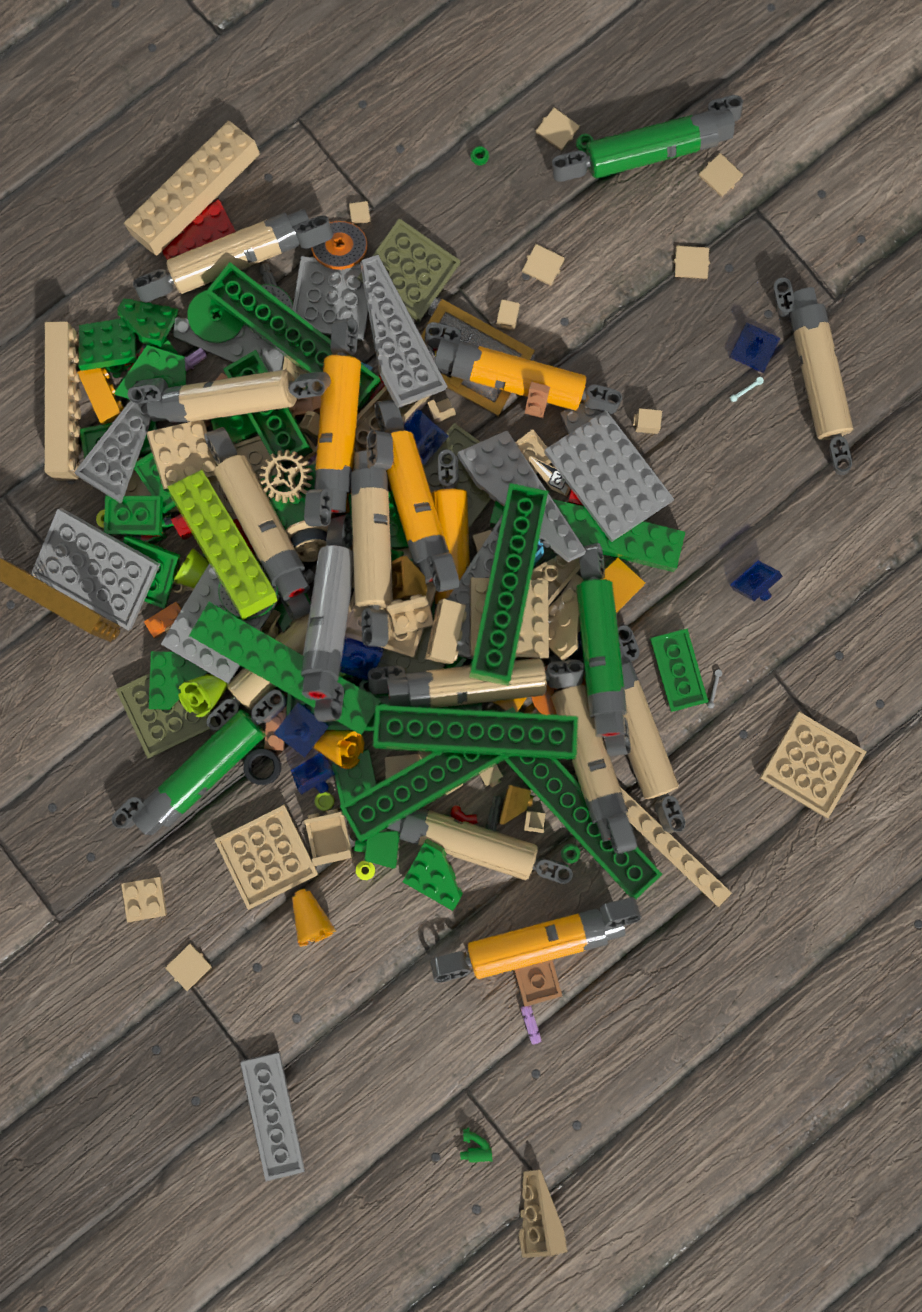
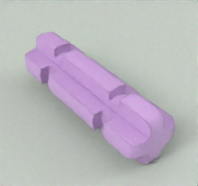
(531, 1024)

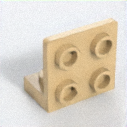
(410, 614)

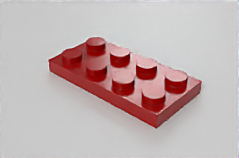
(205, 228)

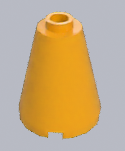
(341, 747)
(310, 919)

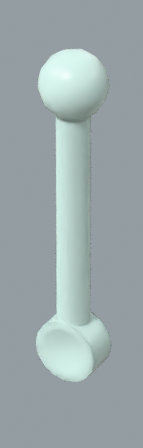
(759, 381)

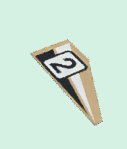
(551, 476)

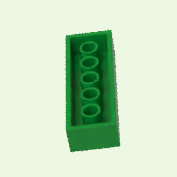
(275, 427)

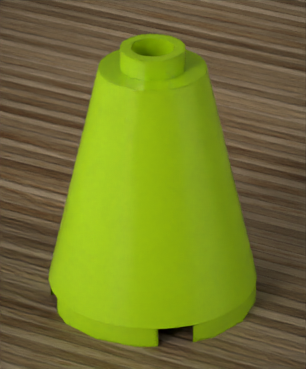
(191, 569)
(201, 694)

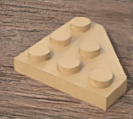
(564, 625)

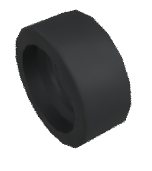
(248, 771)

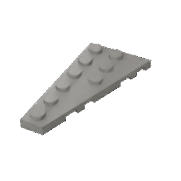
(234, 349)
(116, 453)

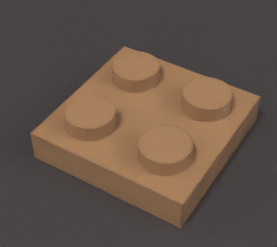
(538, 983)

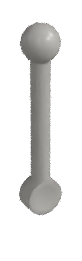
(718, 673)

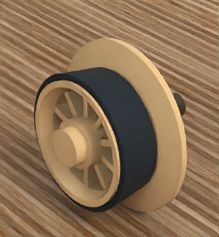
(307, 540)

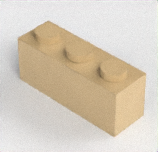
(446, 632)

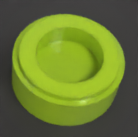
(324, 801)

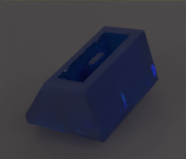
(426, 434)

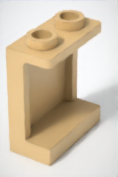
(328, 837)

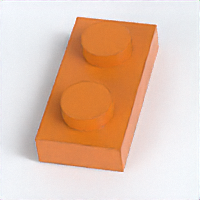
(163, 619)

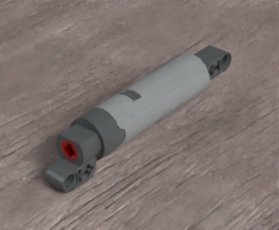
(328, 621)

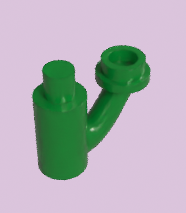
(478, 1154)

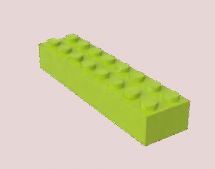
(222, 544)

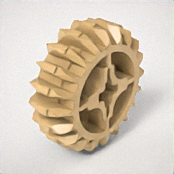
(293, 472)

